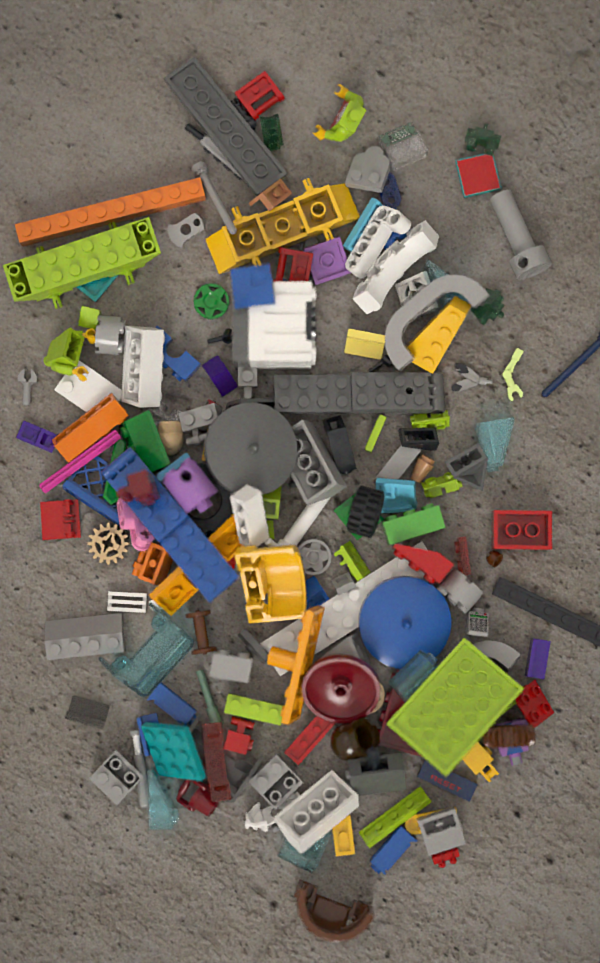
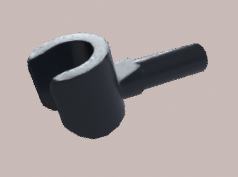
(226, 338)
(385, 360)

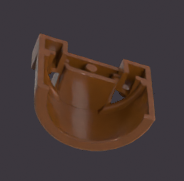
(328, 917)

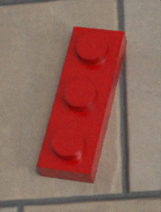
(308, 739)

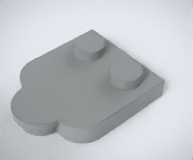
(369, 170)

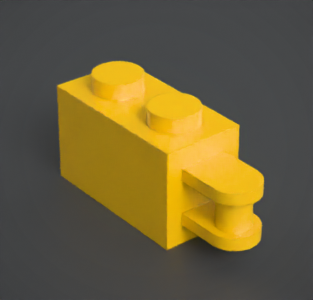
(478, 759)

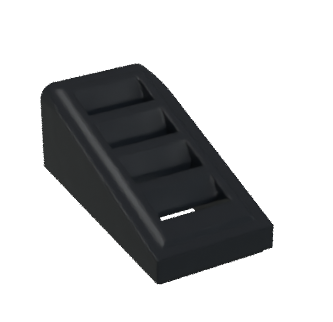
(429, 433)

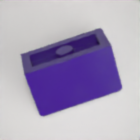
(537, 658)

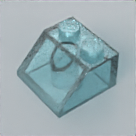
(307, 860)

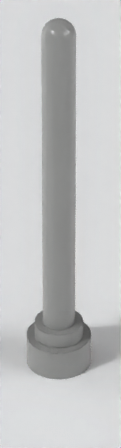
(201, 170)

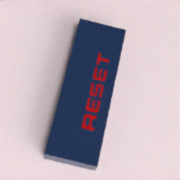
(452, 783)

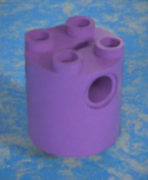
(195, 492)

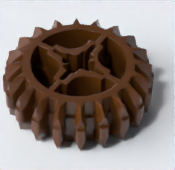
(509, 736)

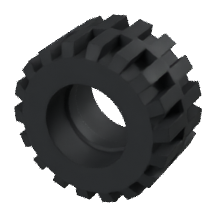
(365, 511)

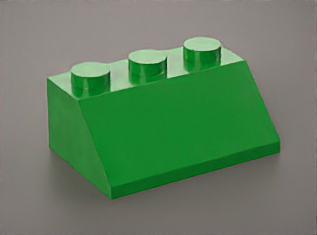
(146, 441)

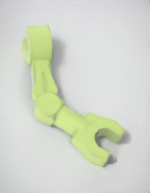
(508, 376)

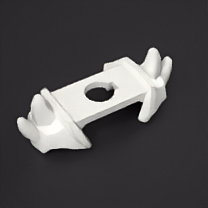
(262, 818)

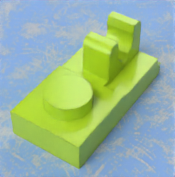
(355, 563)

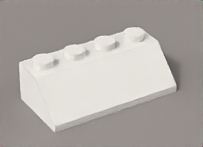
(142, 366)
(317, 811)

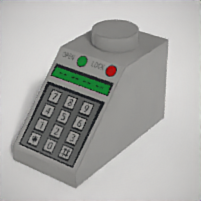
(477, 622)

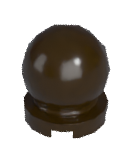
(354, 739)

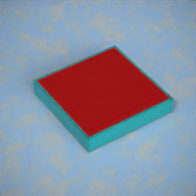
(478, 175)

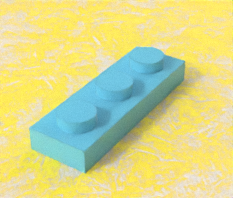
(361, 224)

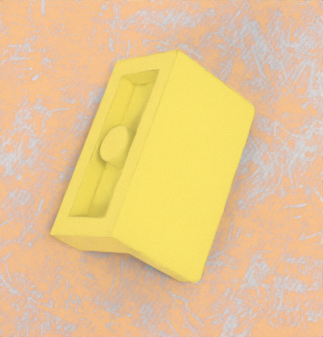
(364, 344)

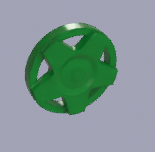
(211, 301)

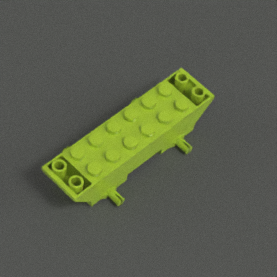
(82, 261)

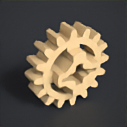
(105, 552)

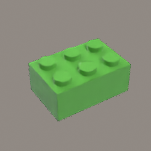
(413, 524)

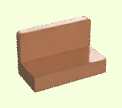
(273, 195)

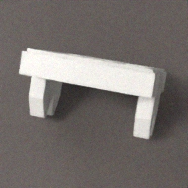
(402, 287)

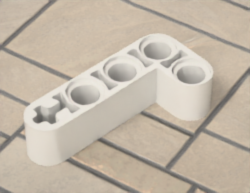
(374, 237)

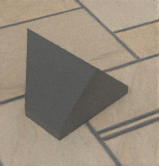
(469, 466)

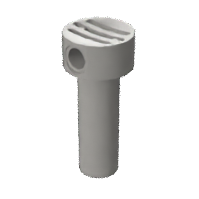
(528, 257)

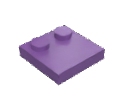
(327, 260)

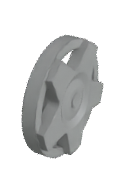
(315, 556)

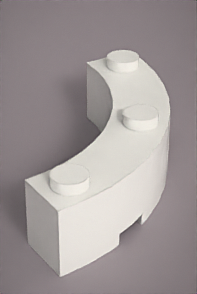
(393, 264)

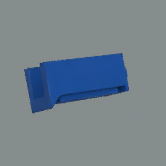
(173, 704)
(391, 850)

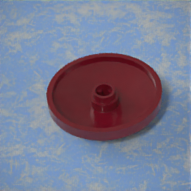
(341, 688)

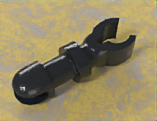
(244, 113)

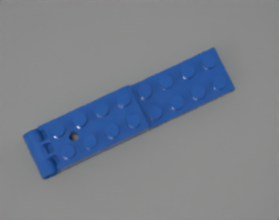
(175, 530)

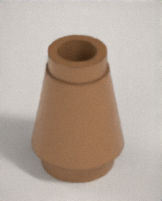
(422, 467)

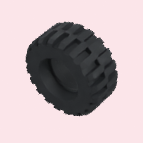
(211, 524)

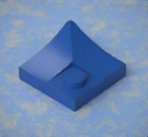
(252, 286)

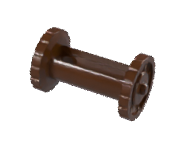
(201, 632)

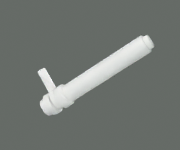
(300, 526)

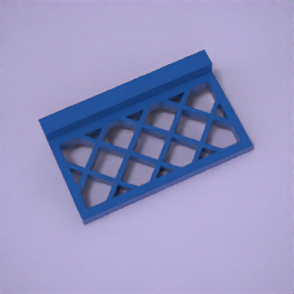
(88, 498)

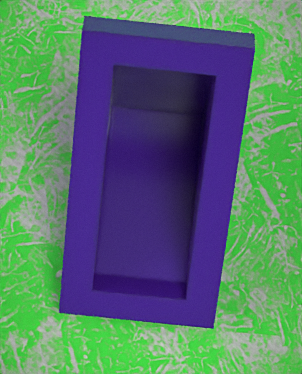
(220, 375)

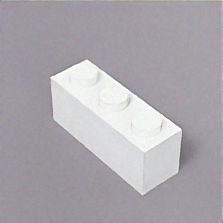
(249, 516)

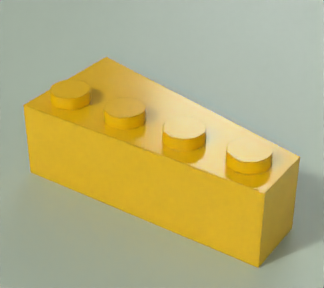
(433, 340)

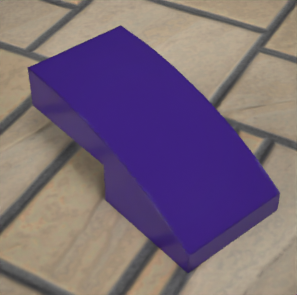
(36, 436)

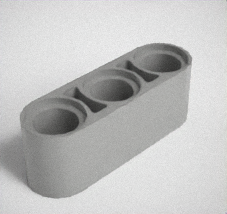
(398, 462)

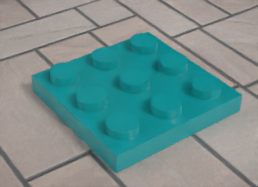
(173, 751)

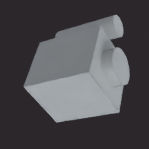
(247, 380)

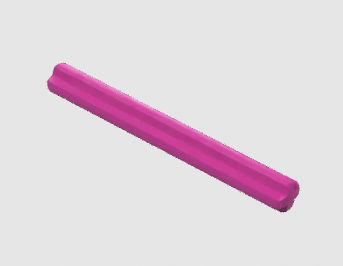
(80, 461)

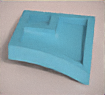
(399, 495)

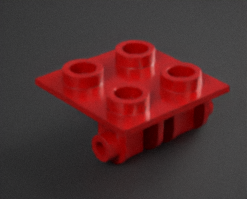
(60, 519)
(534, 704)

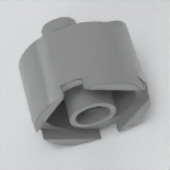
(109, 335)
(460, 591)

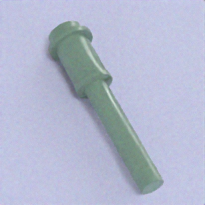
(212, 710)

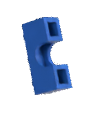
(183, 366)

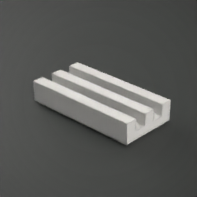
(143, 603)

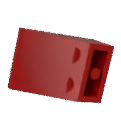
(429, 562)

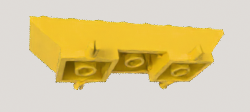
(284, 226)

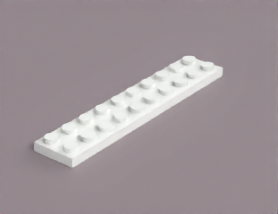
(342, 610)

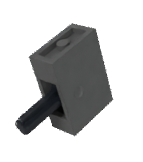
(376, 773)

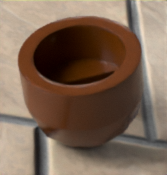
(494, 558)

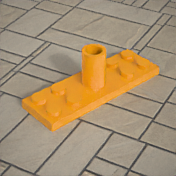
(178, 587)
(298, 662)

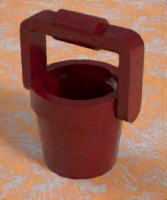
(199, 801)

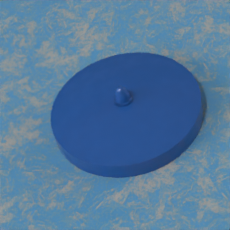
(402, 619)

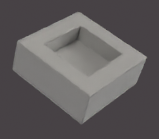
(343, 583)

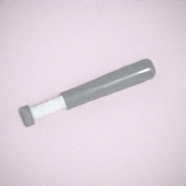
(140, 766)

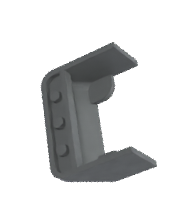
(237, 772)

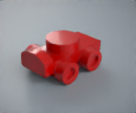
(441, 857)

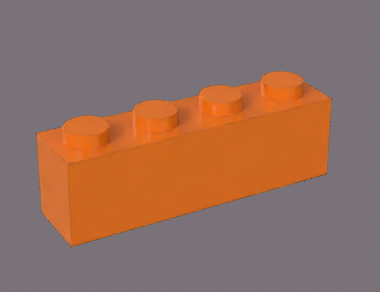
(90, 427)

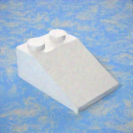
(89, 392)

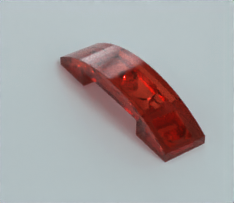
(215, 762)

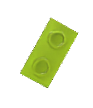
(436, 421)
(433, 485)

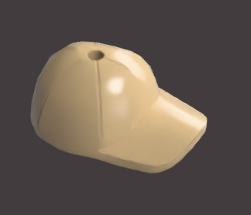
(171, 436)

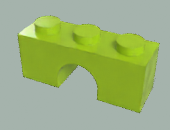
(253, 709)

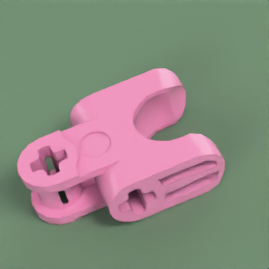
(140, 535)

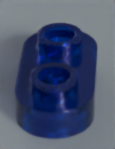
(391, 190)

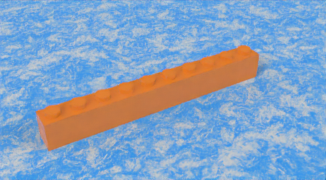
(110, 211)

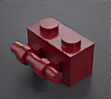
(141, 488)

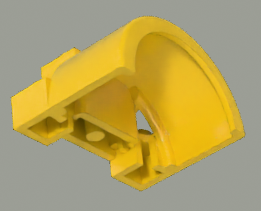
(275, 572)

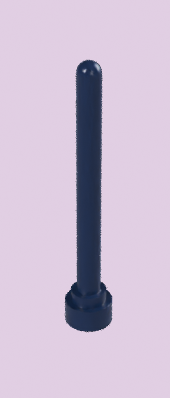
(571, 368)

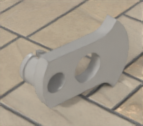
(175, 231)

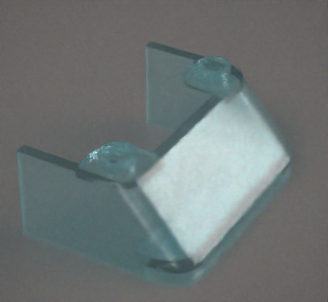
(154, 658)

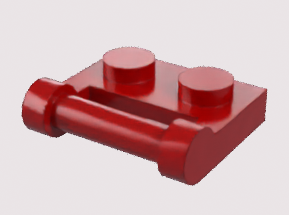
(255, 91)
(300, 265)

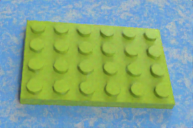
(455, 707)

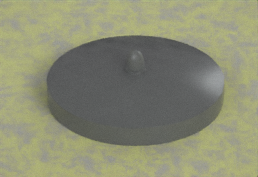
(250, 448)

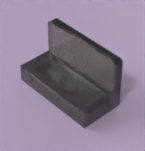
(87, 712)

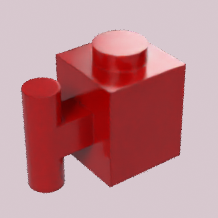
(238, 740)

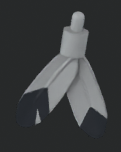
(472, 379)

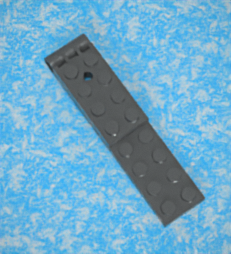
(360, 393)

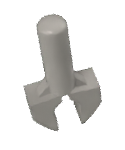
(27, 385)

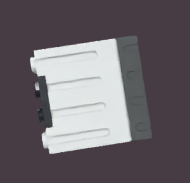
(279, 333)

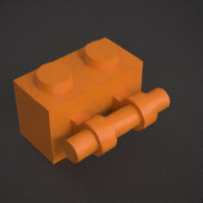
(153, 564)

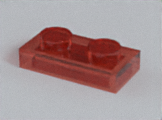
(461, 548)

